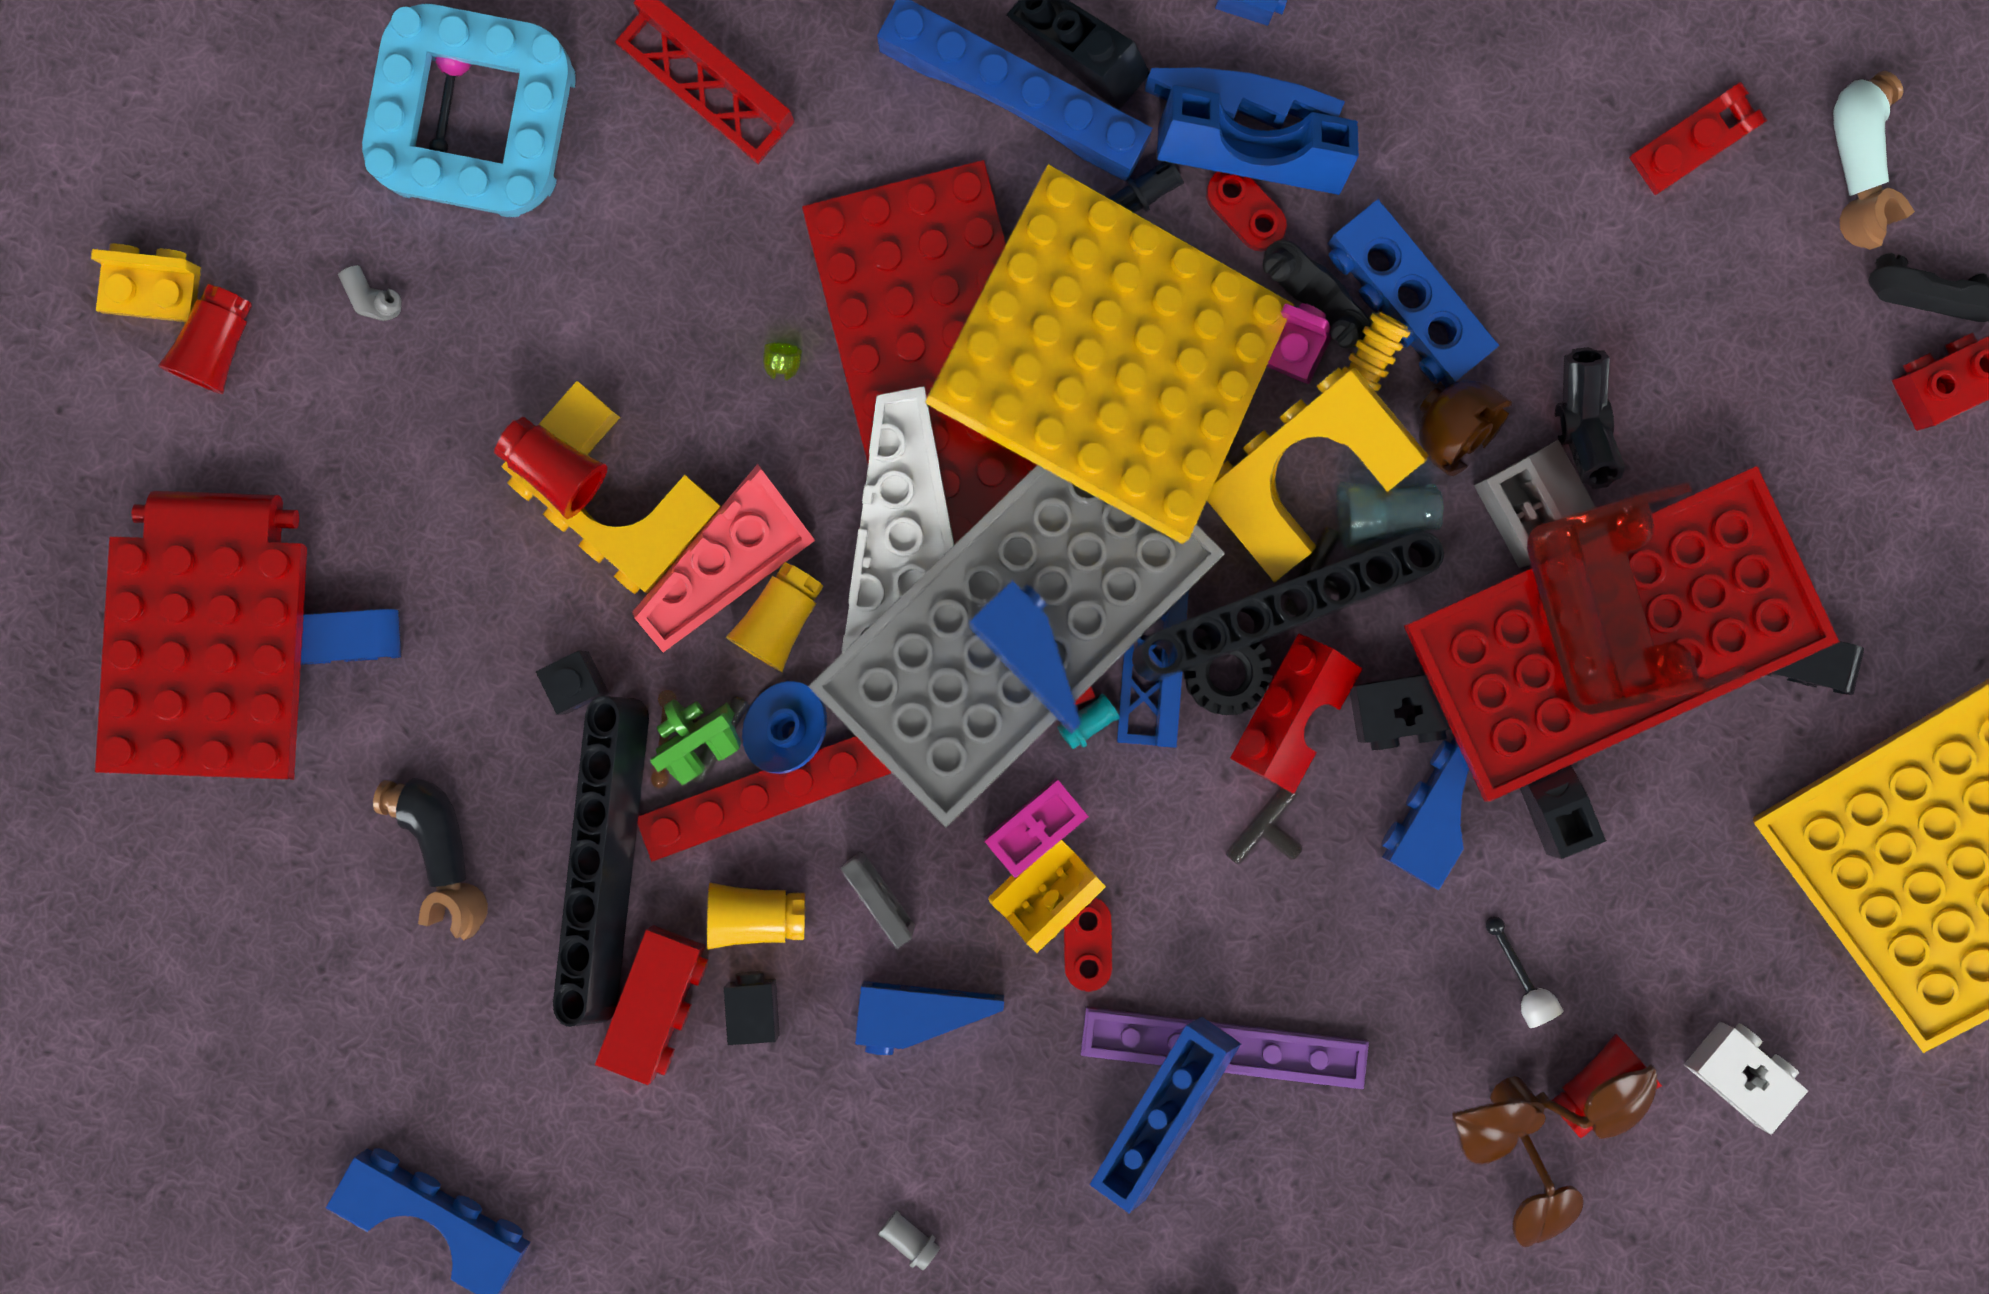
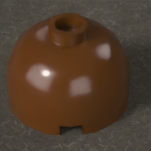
(1459, 422)

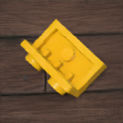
(1047, 895)

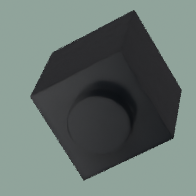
(572, 682)
(751, 1009)

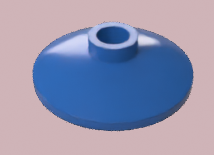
(768, 725)

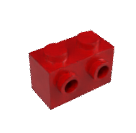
(1948, 385)

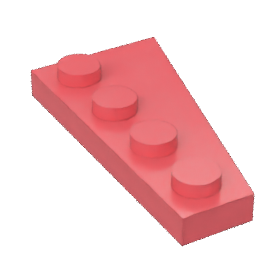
(728, 557)

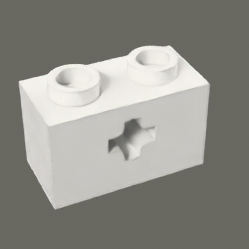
(1770, 1092)

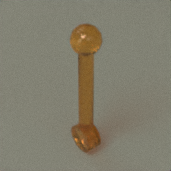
(661, 778)

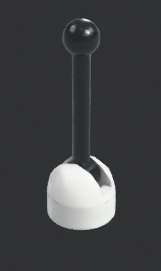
(1537, 1004)

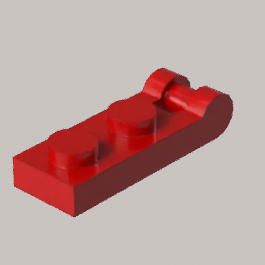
(1696, 139)

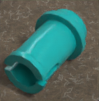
(1093, 719)

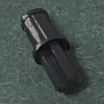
(1148, 187)

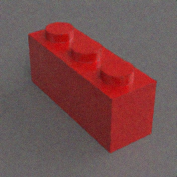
(652, 1005)

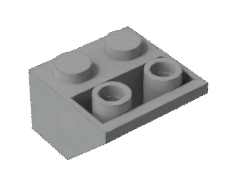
(1531, 494)

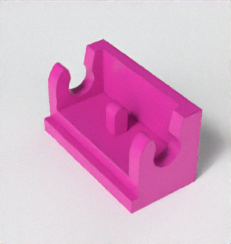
(1035, 827)

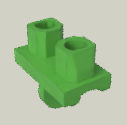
(678, 752)

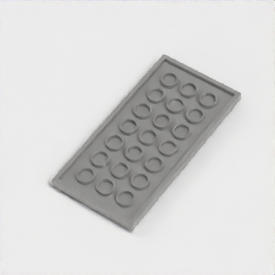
(933, 692)

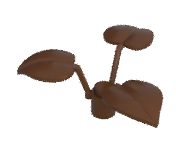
(1515, 1112)

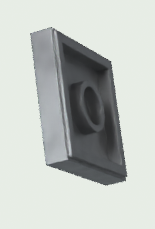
(879, 899)

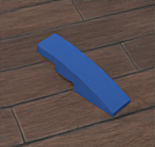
(1247, 93)

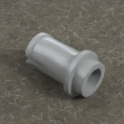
(909, 1241)

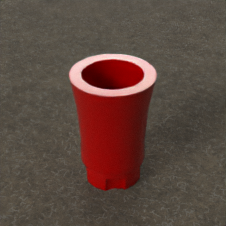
(208, 339)
(551, 466)
(1612, 1061)

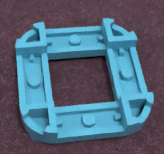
(398, 96)

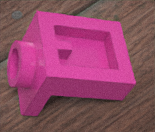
(1301, 342)

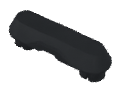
(1317, 287)
(1926, 291)

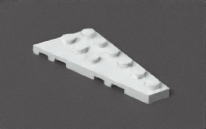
(903, 510)

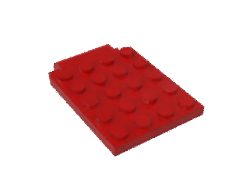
(203, 639)

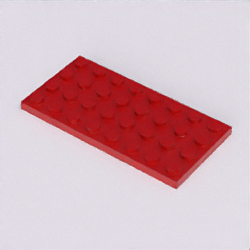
(898, 289)
(1709, 578)

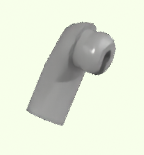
(366, 300)

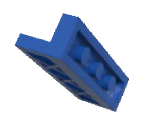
(1168, 691)

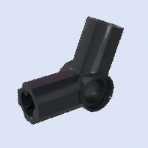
(1589, 418)

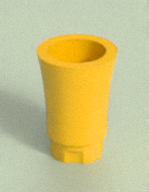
(777, 616)
(753, 916)

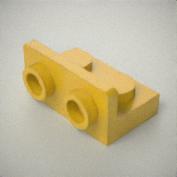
(146, 284)

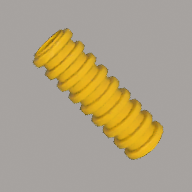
(1377, 349)

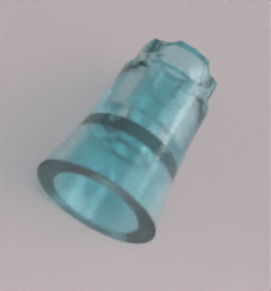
(1374, 514)

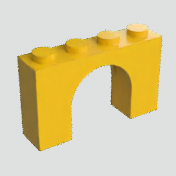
(1345, 412)
(638, 550)

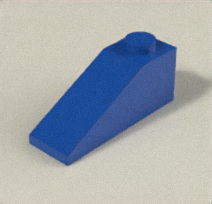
(1023, 640)
(908, 1015)

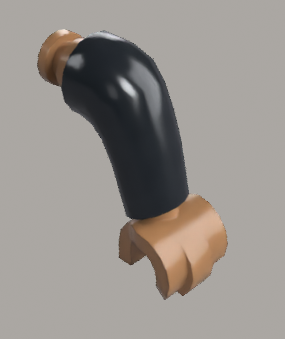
(433, 821)

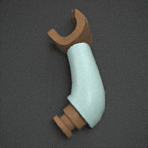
(1862, 148)

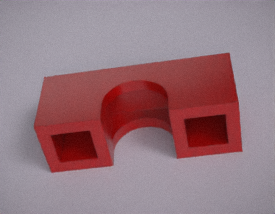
(1275, 735)

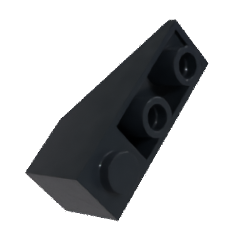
(1085, 46)
(1562, 813)

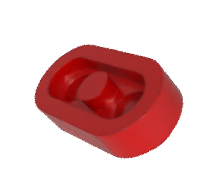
(1243, 210)
(1089, 944)

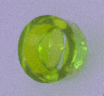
(781, 359)

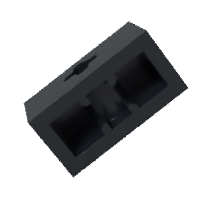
(1375, 717)

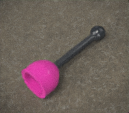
(452, 69)

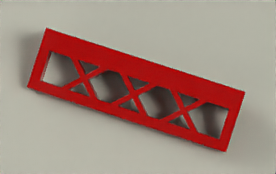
(717, 65)

